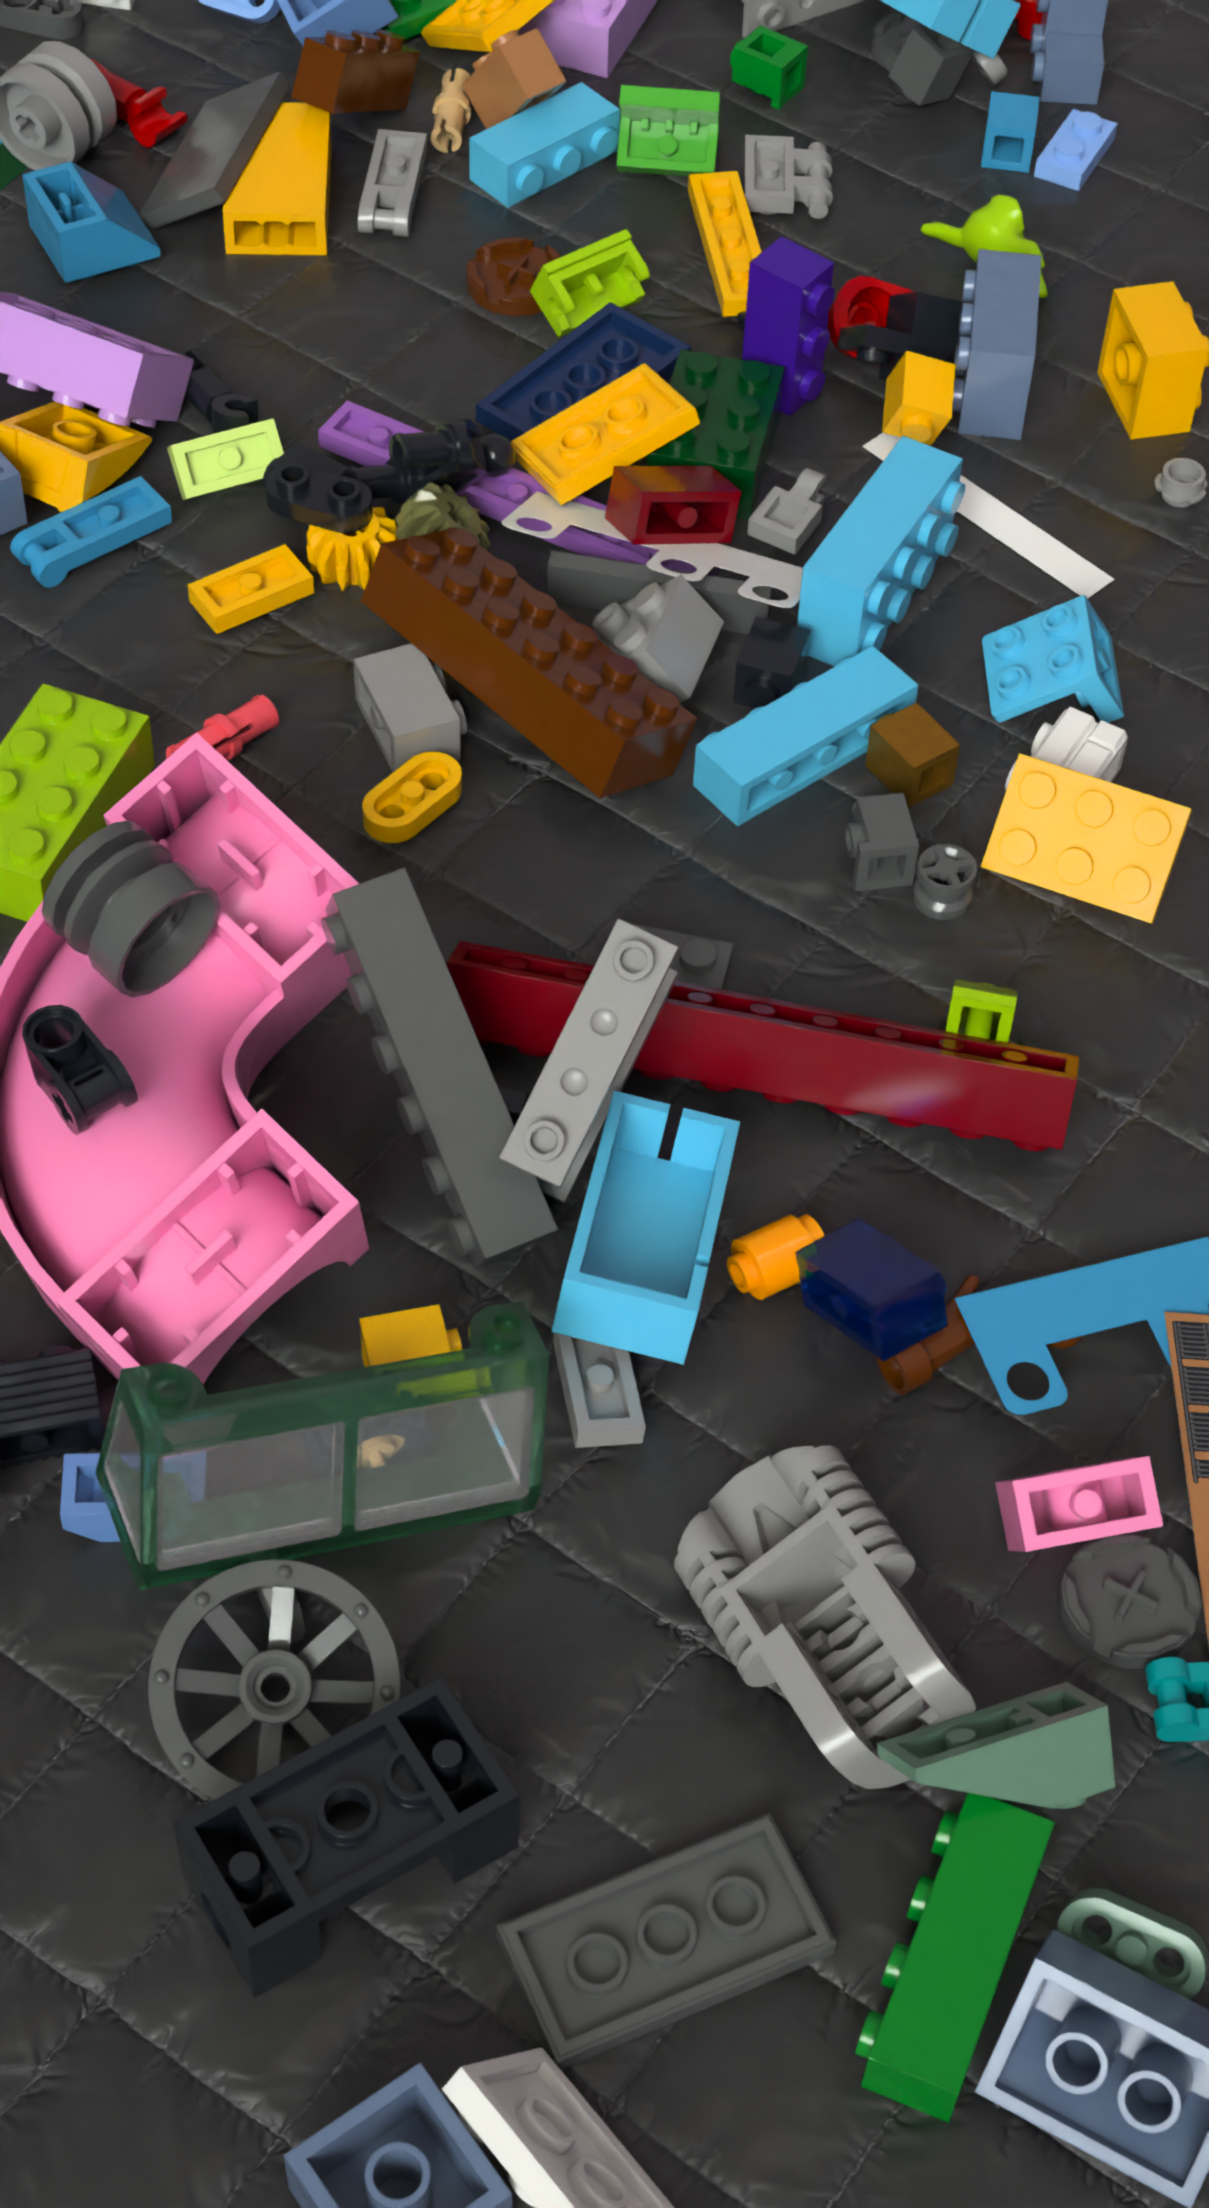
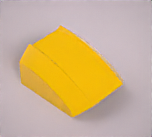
(68, 452)

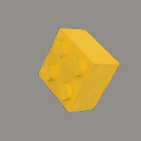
(1153, 360)

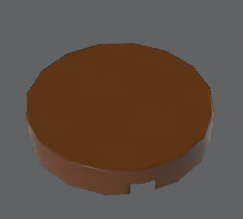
(505, 273)

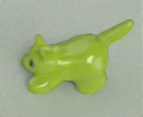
(992, 227)

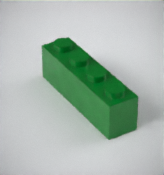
(956, 1956)

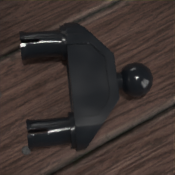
(443, 456)

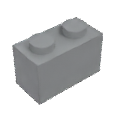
(407, 705)

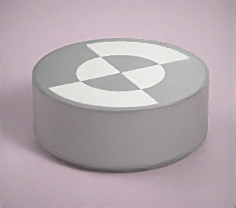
(992, 69)

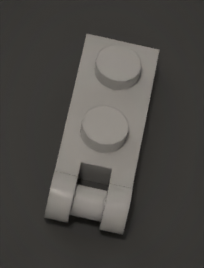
(392, 182)

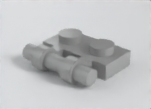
(771, 179)

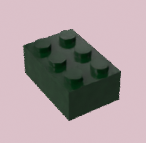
(737, 416)

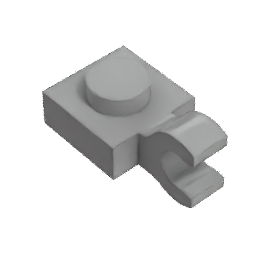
(789, 516)

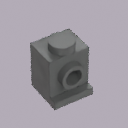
(882, 842)

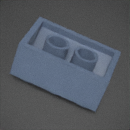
(1108, 2066)

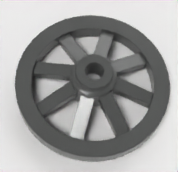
(206, 1605)

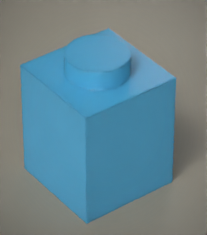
(1010, 132)

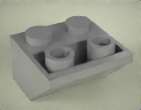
(664, 632)

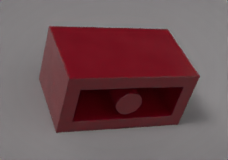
(672, 504)

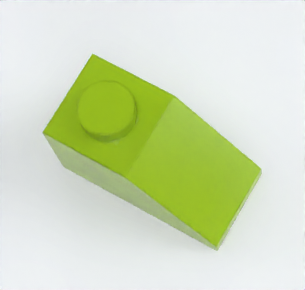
(981, 1010)

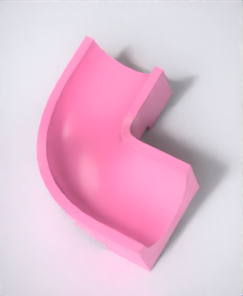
(190, 1205)

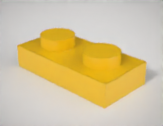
(250, 588)

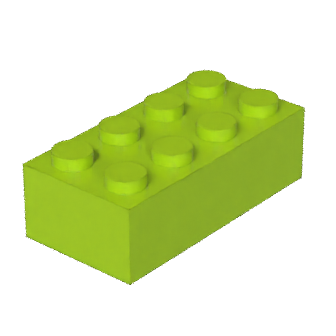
(57, 779)

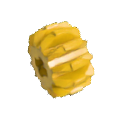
(349, 556)

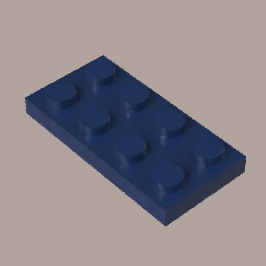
(577, 366)

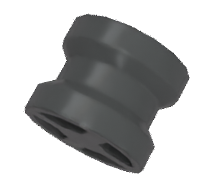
(944, 882)

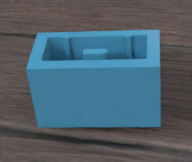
(85, 222)

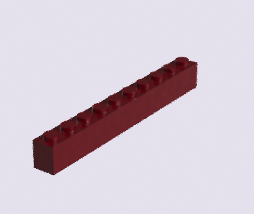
(790, 1051)

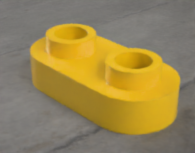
(403, 800)

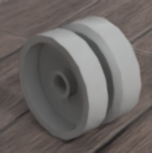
(54, 106)

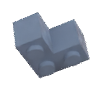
(1068, 50)

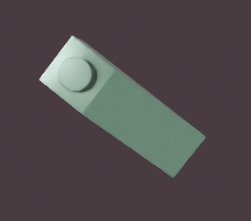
(1027, 1750)

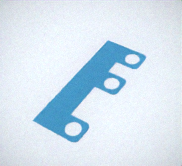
(1022, 1318)

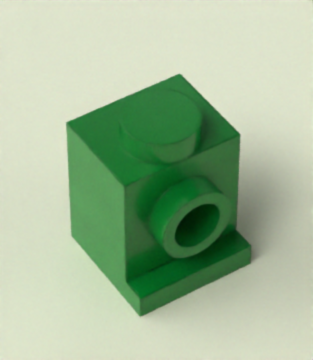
(770, 65)

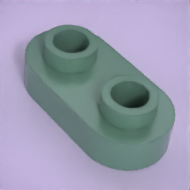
(1137, 1938)

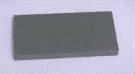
(214, 151)
(664, 1941)

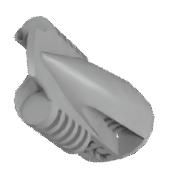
(809, 1596)

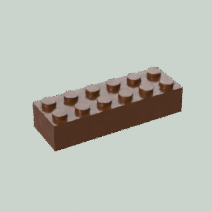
(529, 660)

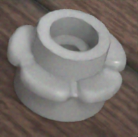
(1182, 482)

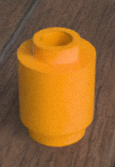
(766, 1257)

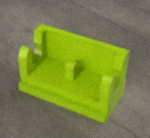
(588, 279)

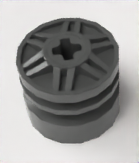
(130, 908)

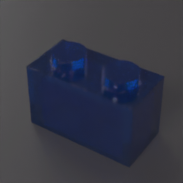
(872, 1289)

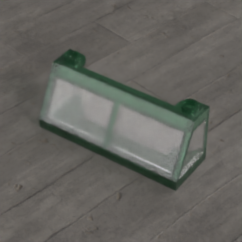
(324, 1456)

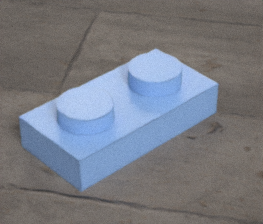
(1075, 149)

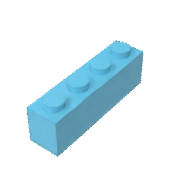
(799, 735)

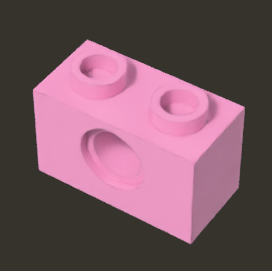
(1079, 1504)

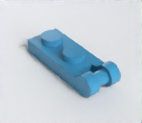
(90, 530)

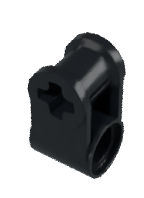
(74, 1066)

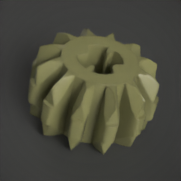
(437, 510)

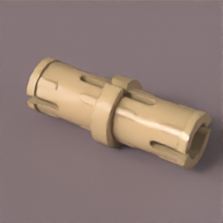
(451, 112)

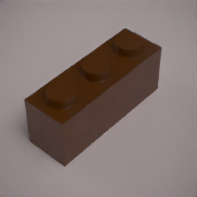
(356, 72)

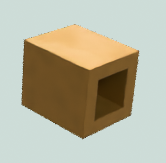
(912, 754)

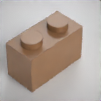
(513, 77)

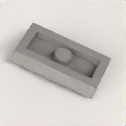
(599, 1393)

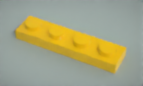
(725, 235)

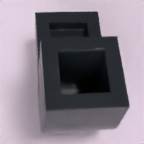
(913, 323)

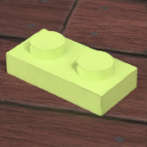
(224, 458)

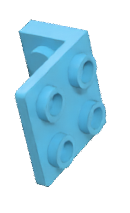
(1052, 658)

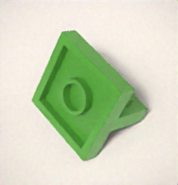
(668, 130)

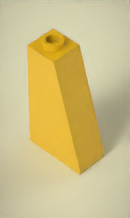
(284, 188)

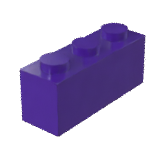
(789, 317)

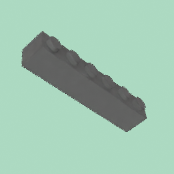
(437, 1066)

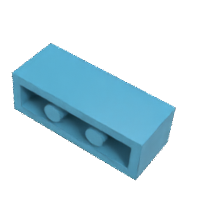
(544, 144)

